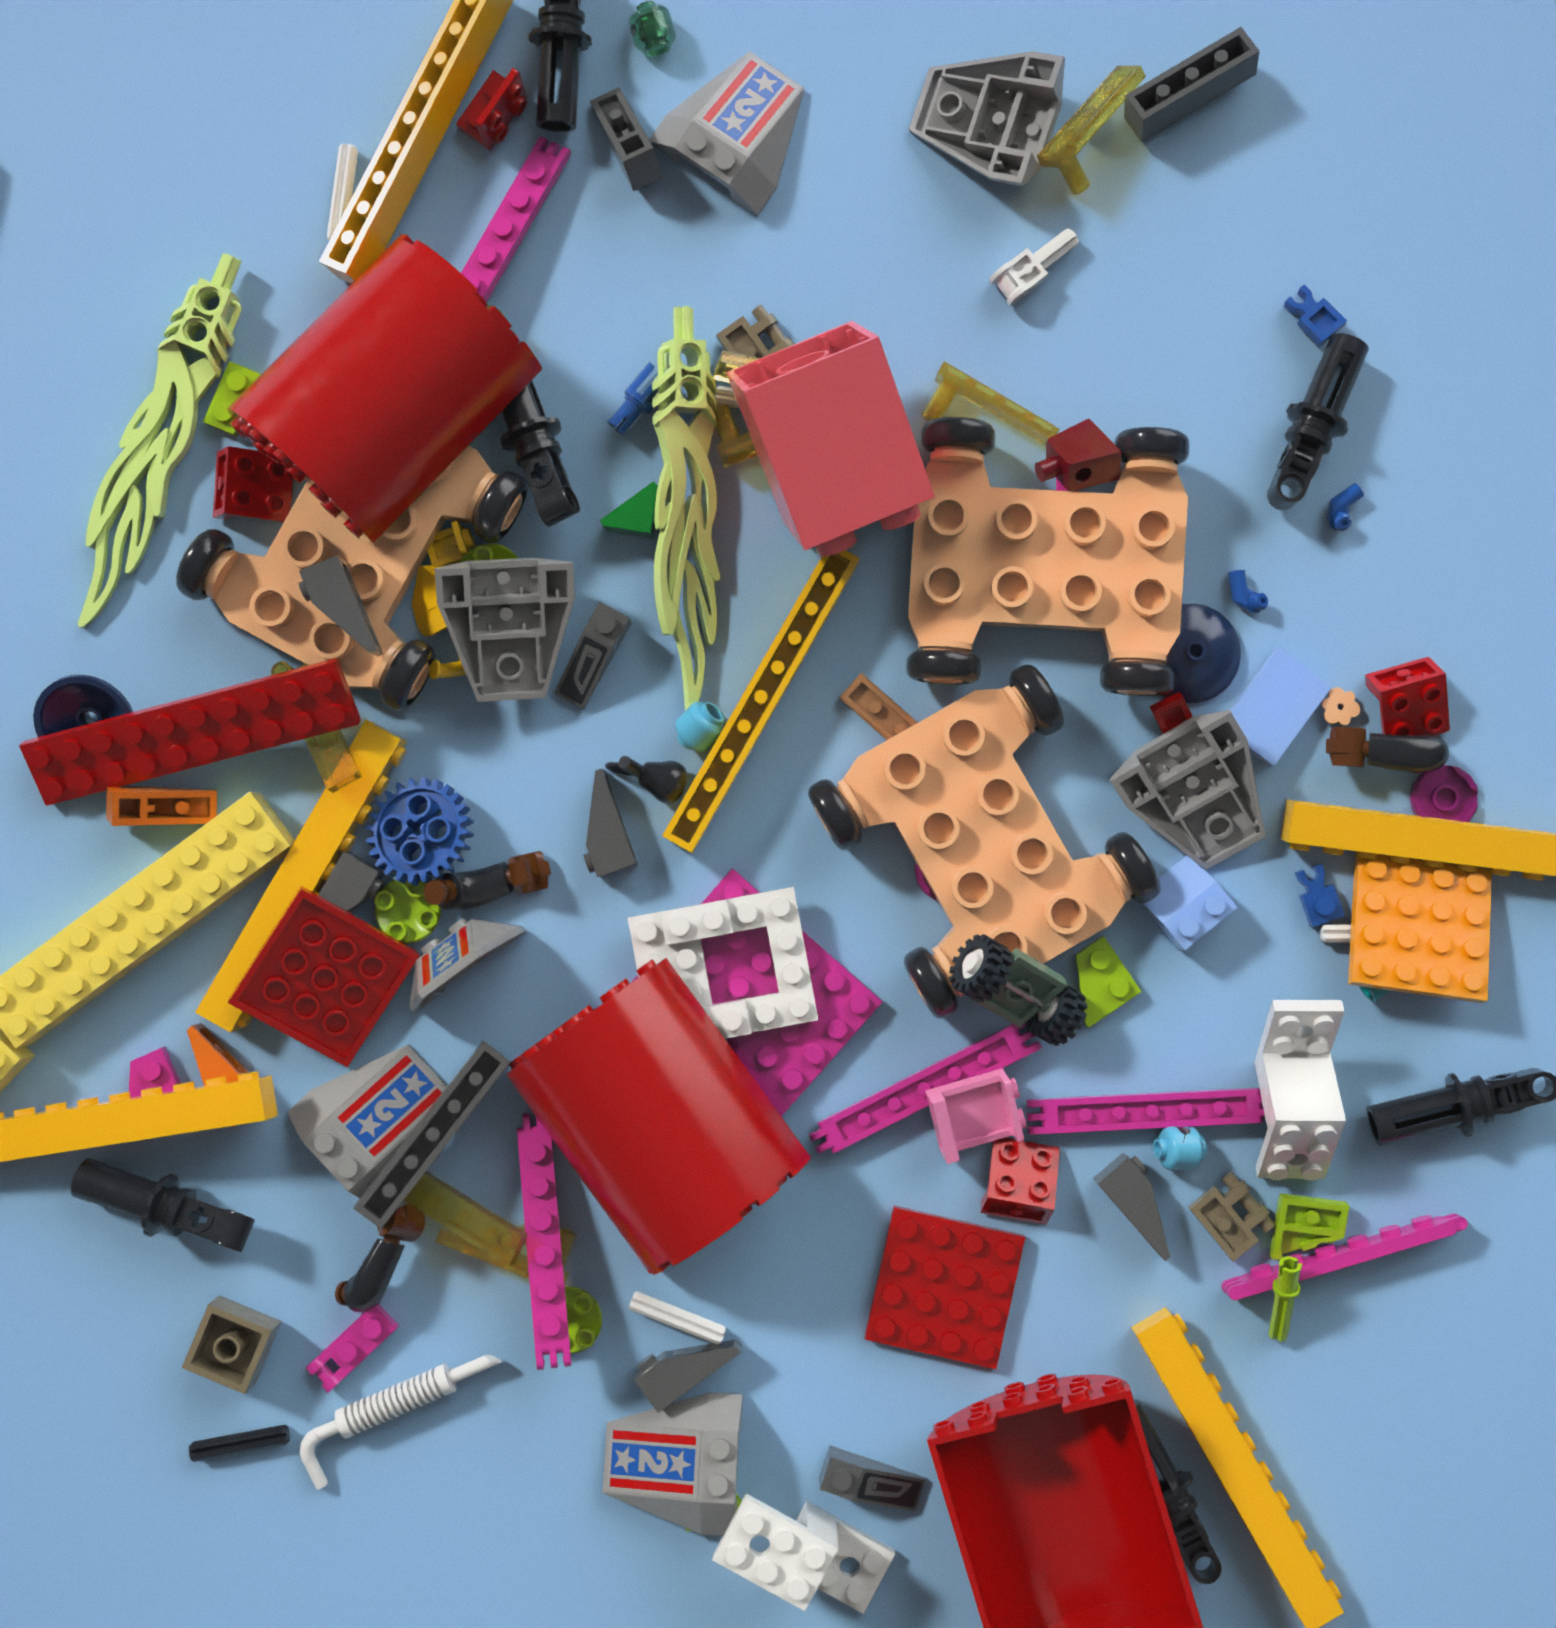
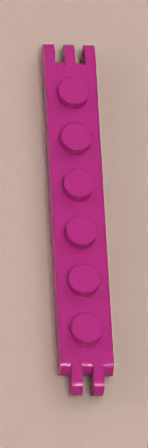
(515, 215)
(909, 1093)
(1146, 1110)
(543, 1244)
(1355, 1251)

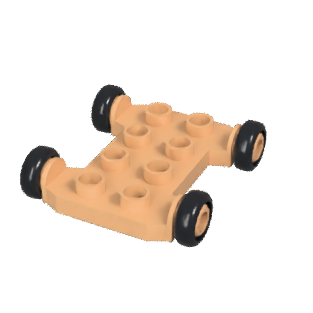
(1049, 558)
(265, 591)
(984, 832)

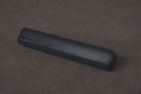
(239, 1443)

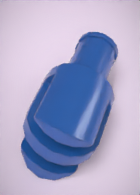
(635, 402)

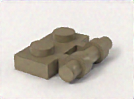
(745, 339)
(1223, 1222)

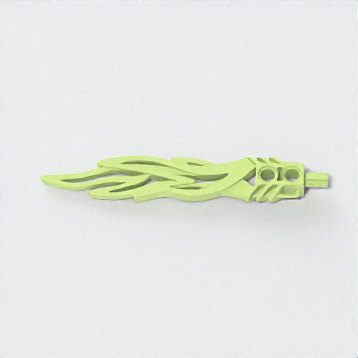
(154, 455)
(691, 520)

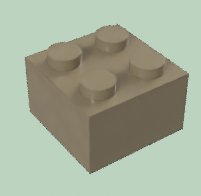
(231, 1344)

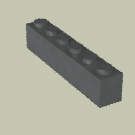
(431, 1135)

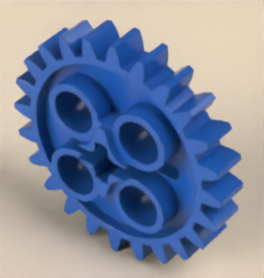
(435, 852)

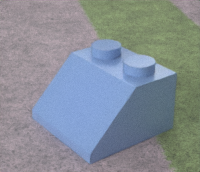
(1188, 903)

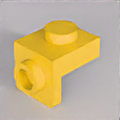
(451, 545)

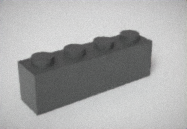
(1191, 84)

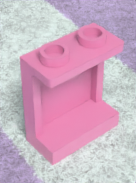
(975, 1112)

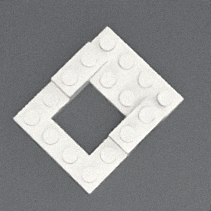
(678, 937)

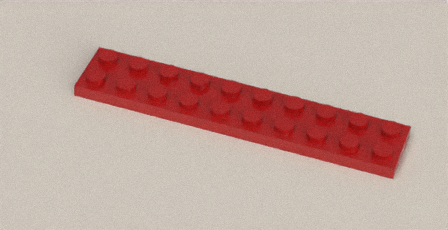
(191, 732)

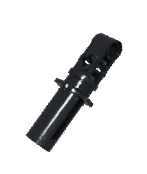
(559, 30)
(1314, 424)
(538, 454)
(1469, 1102)
(159, 1204)
(1180, 1505)

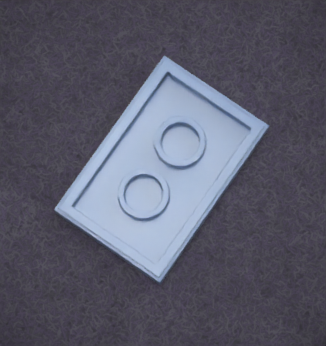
(1277, 705)

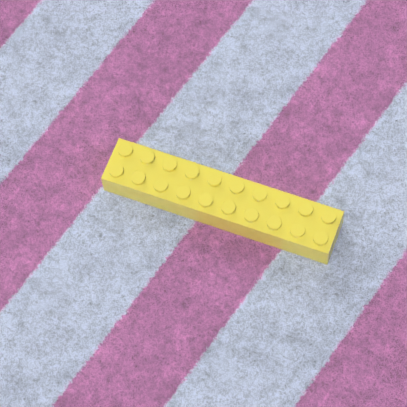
(140, 918)

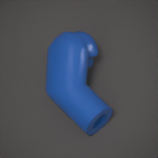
(1339, 507)
(1243, 596)

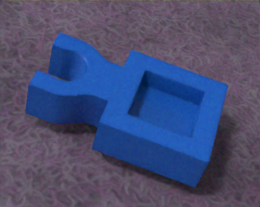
(1317, 319)
(1320, 901)

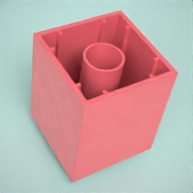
(832, 437)

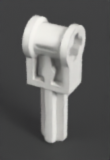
(1028, 269)

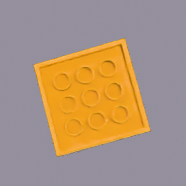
(1420, 929)

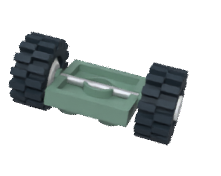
(1018, 989)

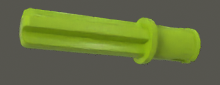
(1285, 1289)

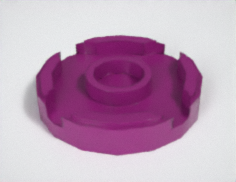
(1432, 799)

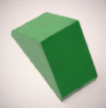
(635, 515)

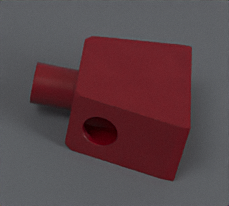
(1080, 458)

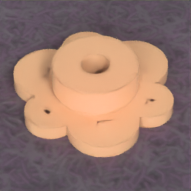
(1348, 710)

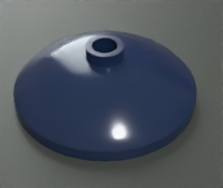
(1219, 656)
(71, 698)

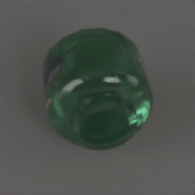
(652, 28)

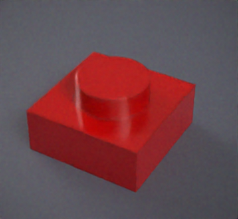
(1171, 712)

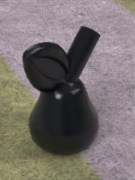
(662, 779)

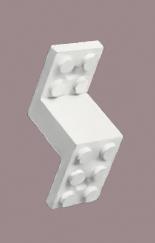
(1299, 1089)
(803, 1554)

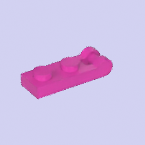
(353, 1346)

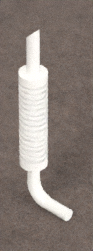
(387, 1405)

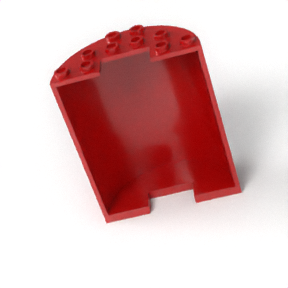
(386, 387)
(658, 1116)
(1061, 1509)

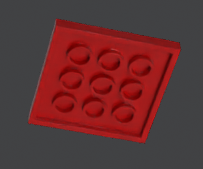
(323, 977)
(944, 1287)

